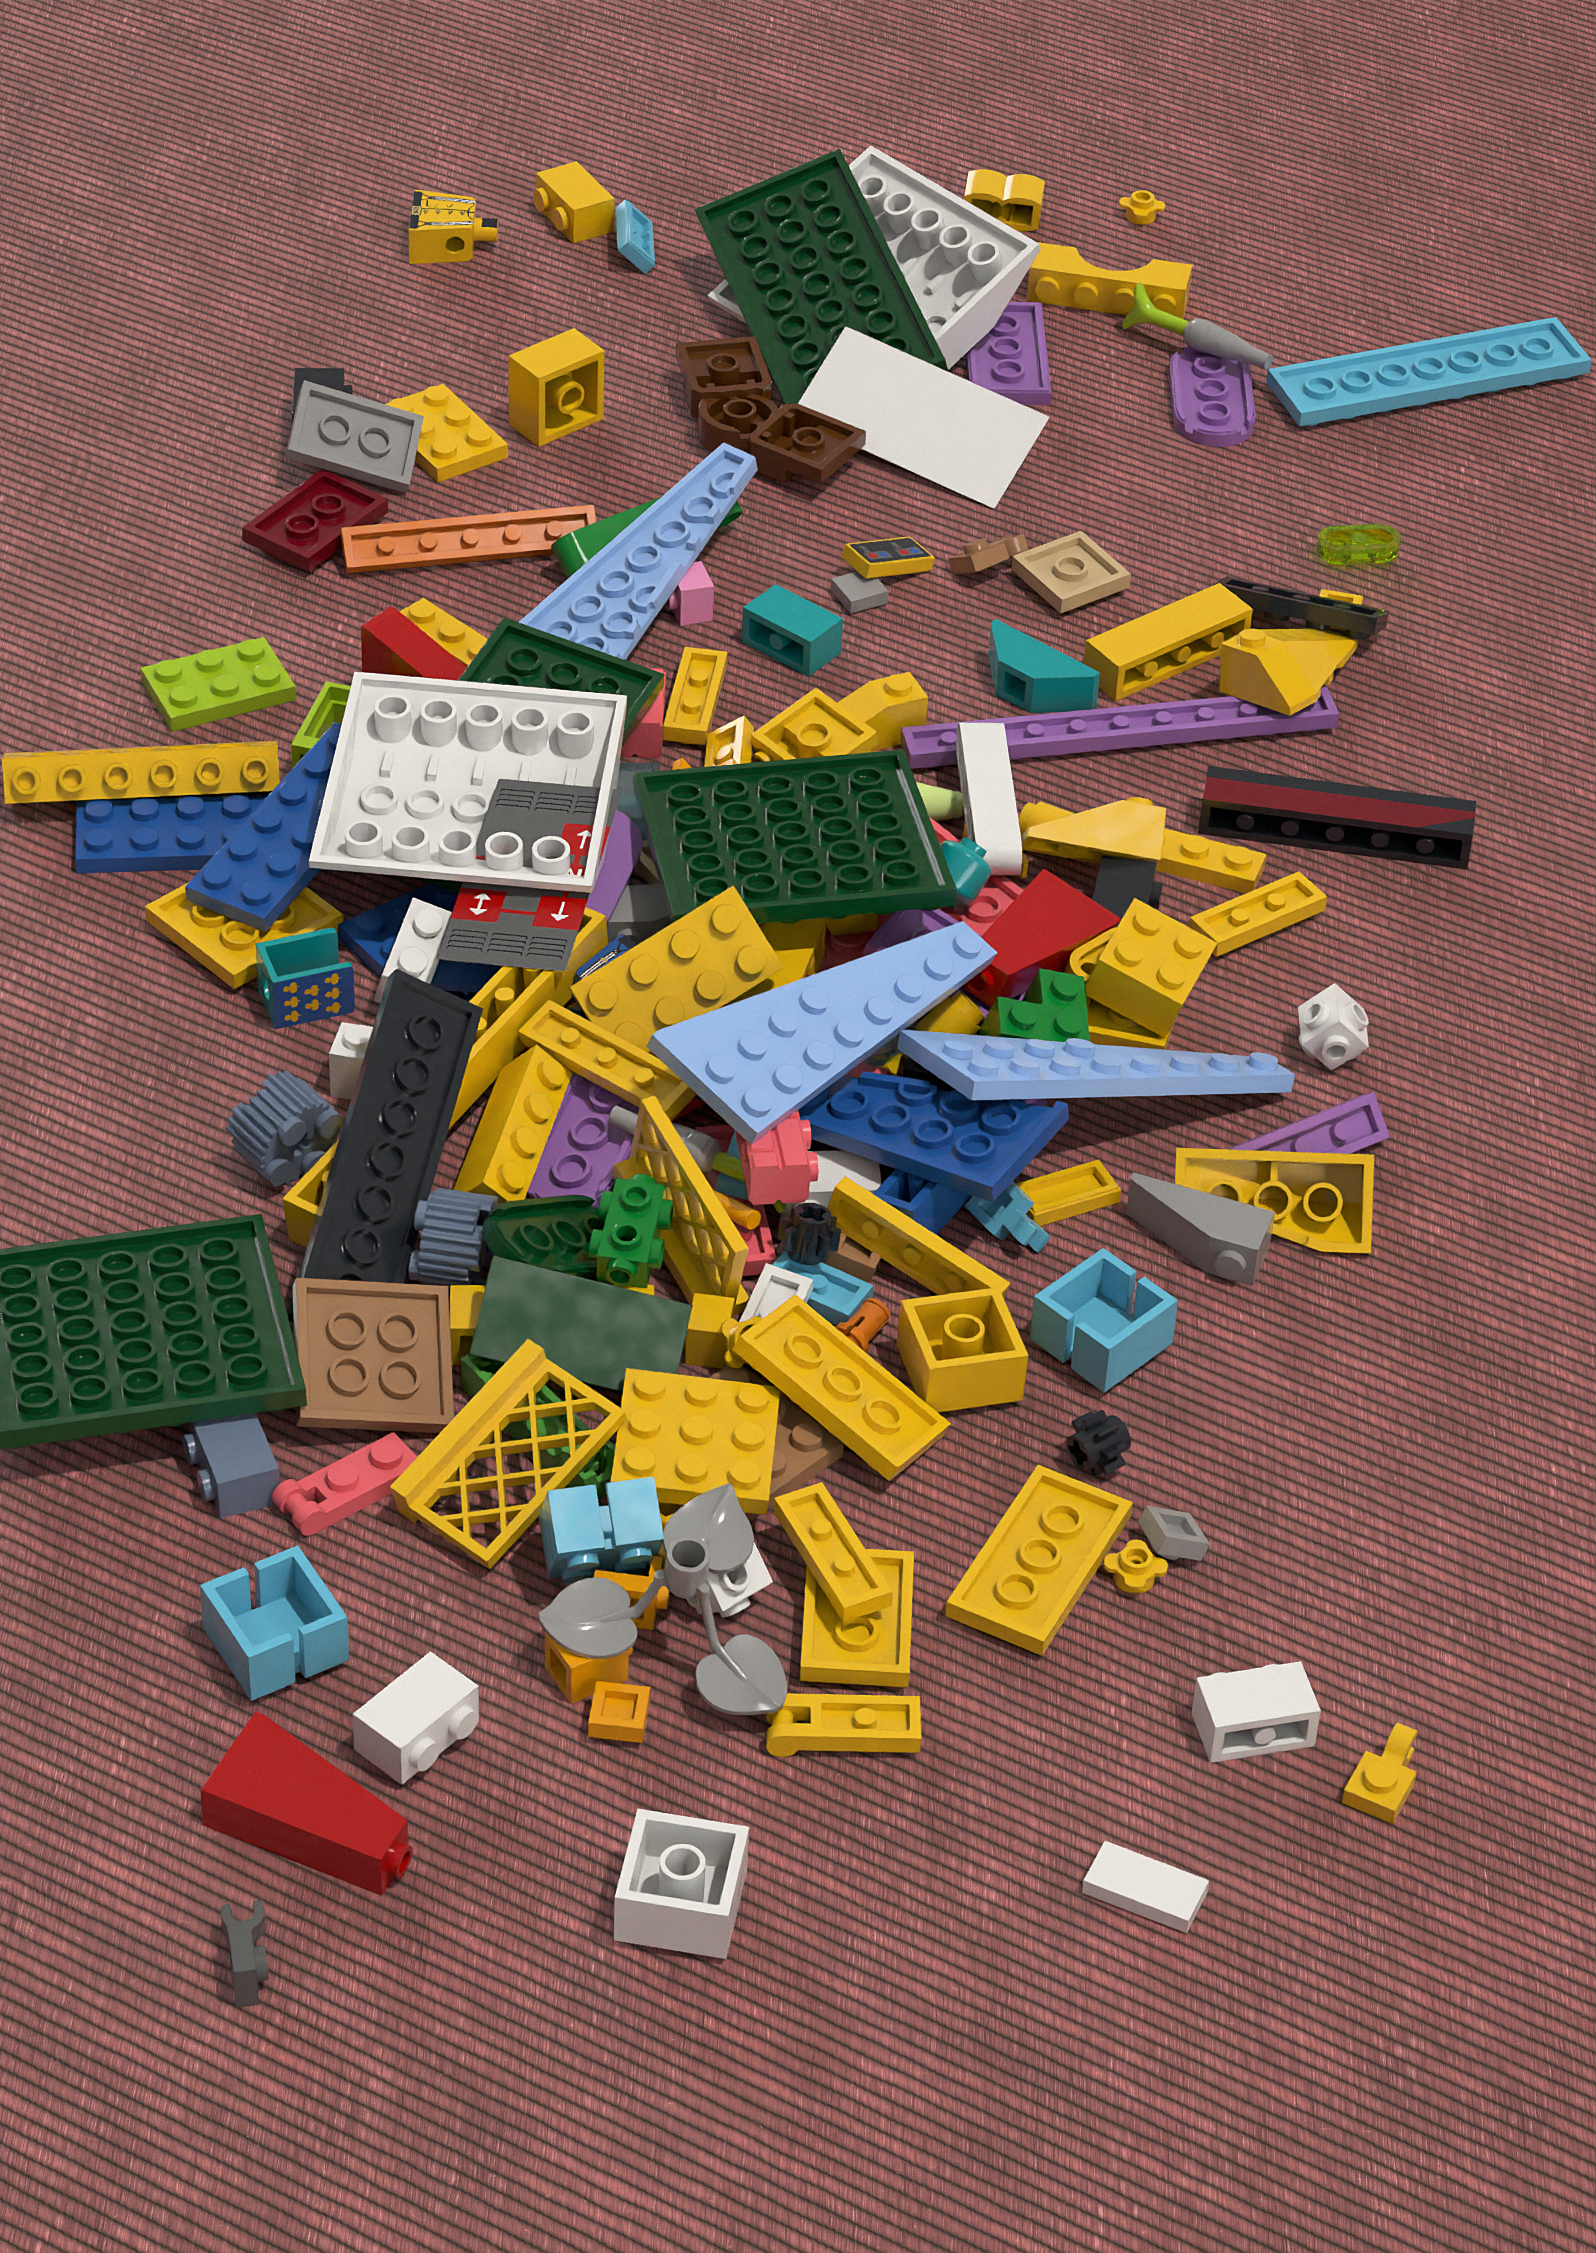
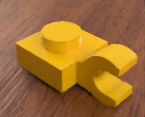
(1384, 1782)

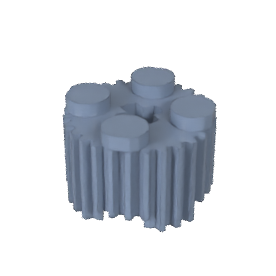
(284, 1128)
(451, 1238)

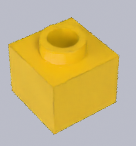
(703, 1338)

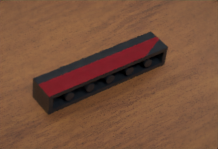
(1337, 817)

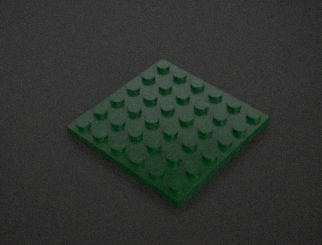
(795, 837)
(142, 1332)

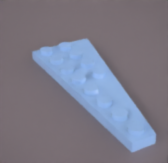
(633, 576)
(792, 1042)
(1079, 1069)

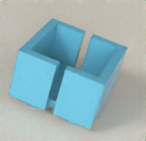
(1091, 1320)
(592, 1537)
(290, 1630)

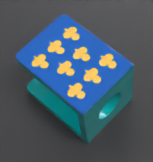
(303, 978)

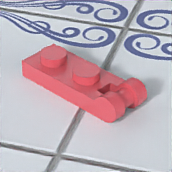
(344, 1485)

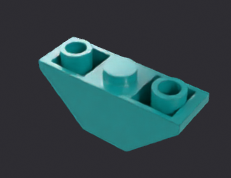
(1037, 674)

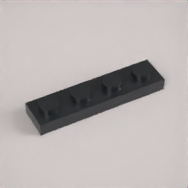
(1316, 610)

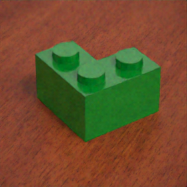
(1049, 1011)

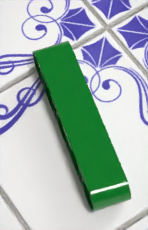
(584, 543)

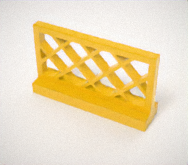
(703, 1243)
(470, 1436)

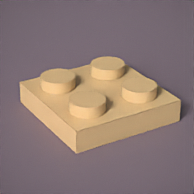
(1071, 571)

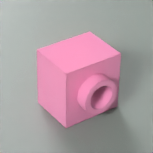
(693, 597)

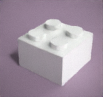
(681, 1883)

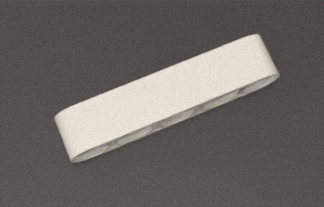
(989, 795)

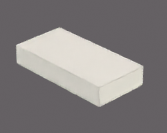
(1145, 1886)

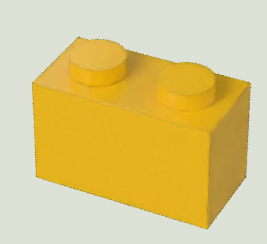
(574, 202)

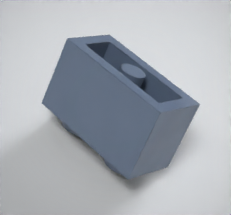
(233, 1463)

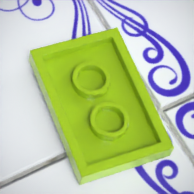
(218, 684)

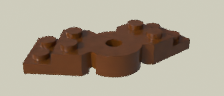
(731, 398)

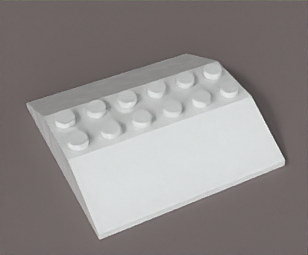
(949, 251)
(424, 764)

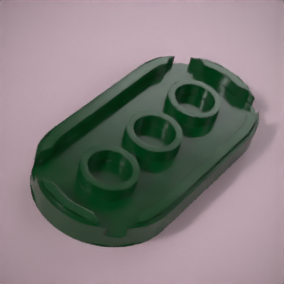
(546, 1233)

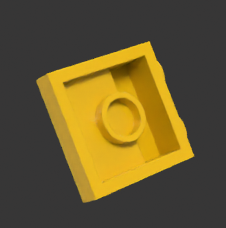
(812, 729)

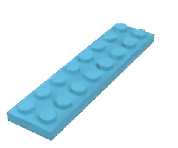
(1428, 371)

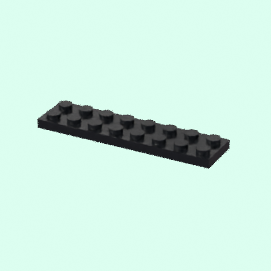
(392, 1134)

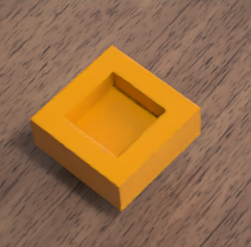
(619, 1711)

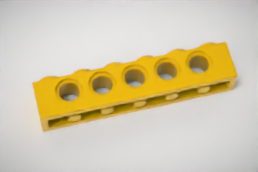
(140, 772)

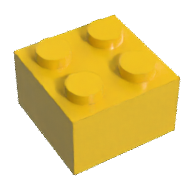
(556, 387)
(1149, 967)
(962, 1350)

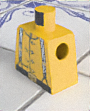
(446, 228)

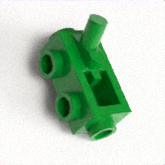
(631, 1232)

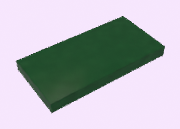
(579, 1323)

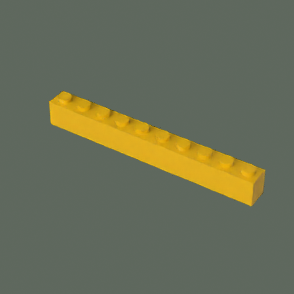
(507, 1005)

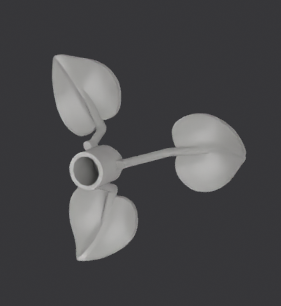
(701, 1537)

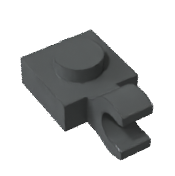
(246, 1960)

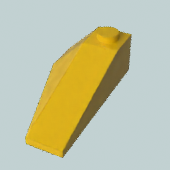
(1282, 665)
(1315, 1196)

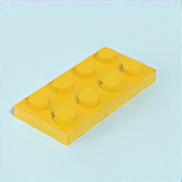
(679, 971)
(841, 1387)
(1039, 1560)

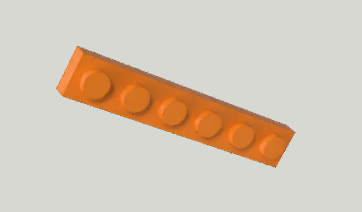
(459, 538)

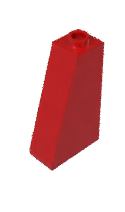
(400, 648)
(1037, 933)
(304, 1809)

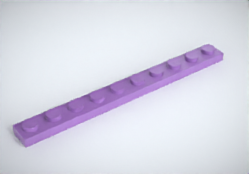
(1122, 728)

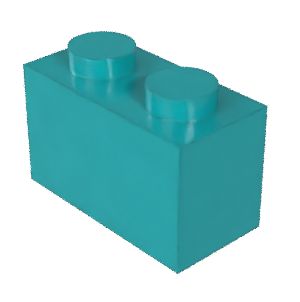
(792, 630)

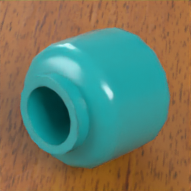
(967, 868)

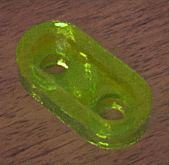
(1358, 544)

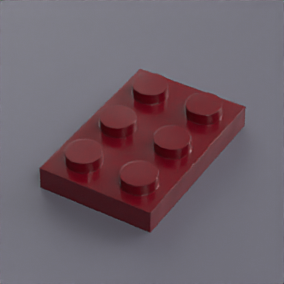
(309, 519)

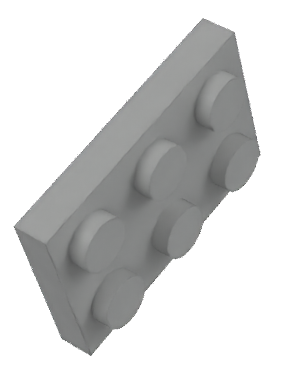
(354, 436)

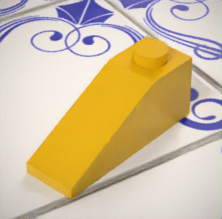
(888, 706)
(1117, 829)

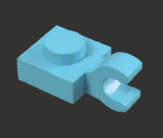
(1009, 1215)

